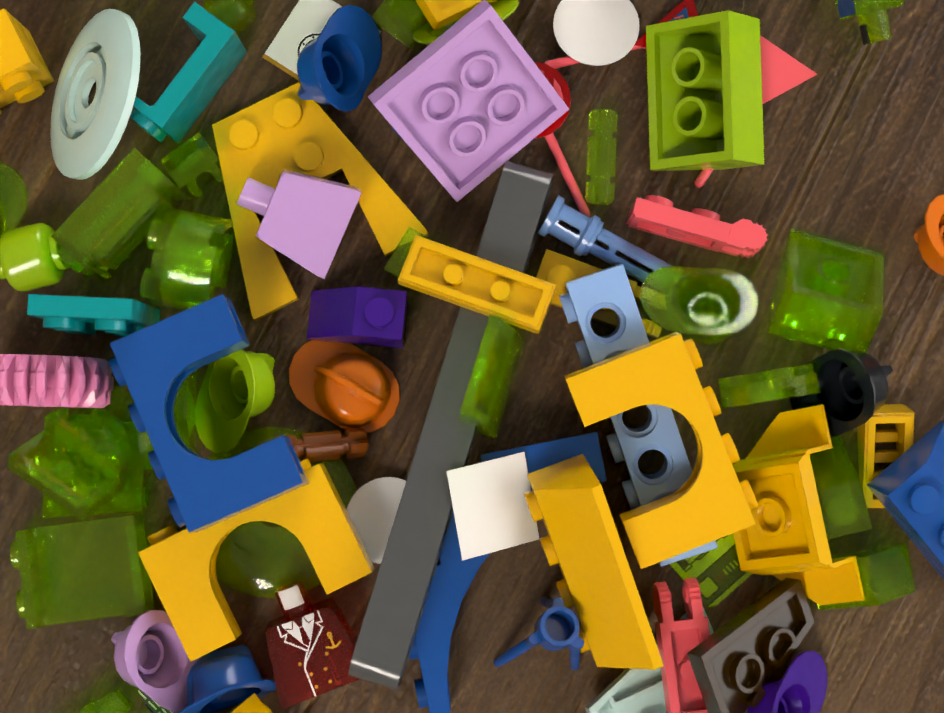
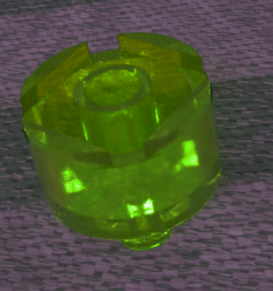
(188, 259)

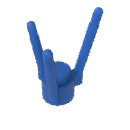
(553, 631)

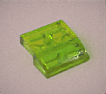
(492, 377)

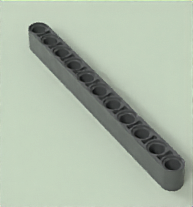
(443, 446)

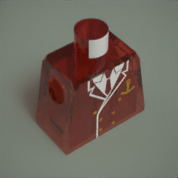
(308, 646)

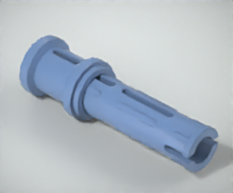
(592, 229)

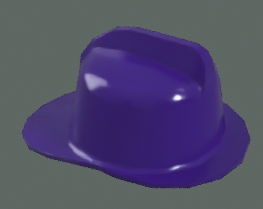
(799, 690)

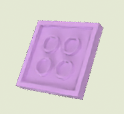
(469, 101)

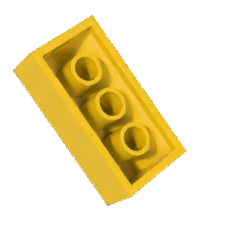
(592, 564)

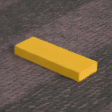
(476, 284)

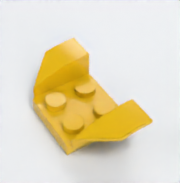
(789, 518)

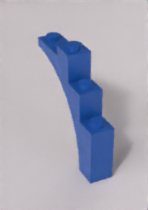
(455, 576)

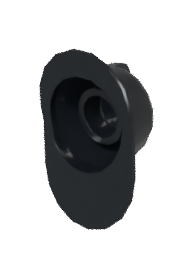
(850, 388)

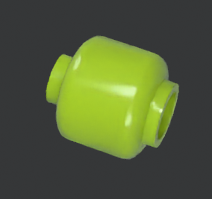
(31, 257)

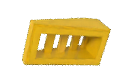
(868, 436)

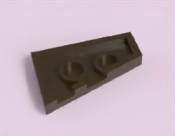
(748, 648)

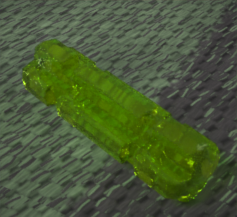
(601, 156)

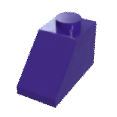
(358, 316)

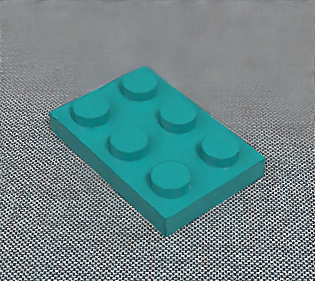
(89, 314)

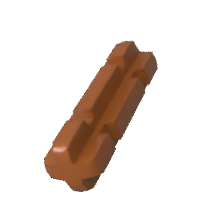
(330, 445)

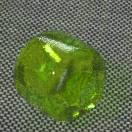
(233, 13)

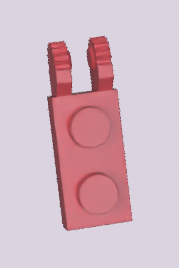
(697, 227)
(675, 640)

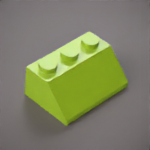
(705, 93)

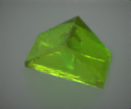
(883, 575)

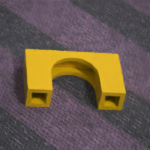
(712, 498)
(185, 562)

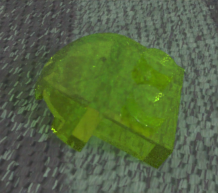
(76, 459)

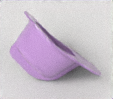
(154, 659)

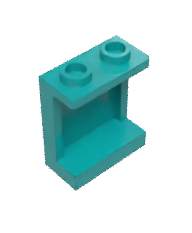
(196, 81)

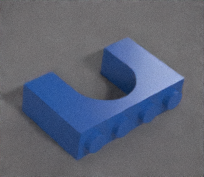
(154, 368)

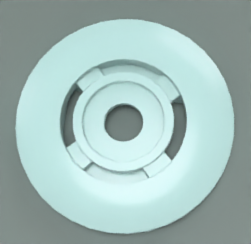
(110, 56)

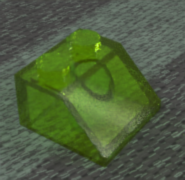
(827, 293)

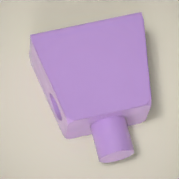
(302, 216)

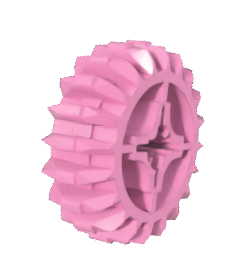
(55, 381)

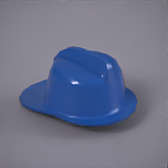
(341, 60)
(224, 680)

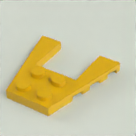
(302, 139)

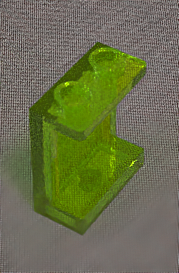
(82, 571)

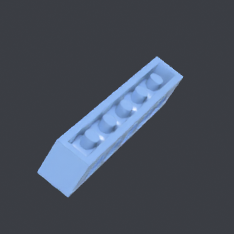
(612, 290)

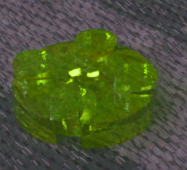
(768, 385)

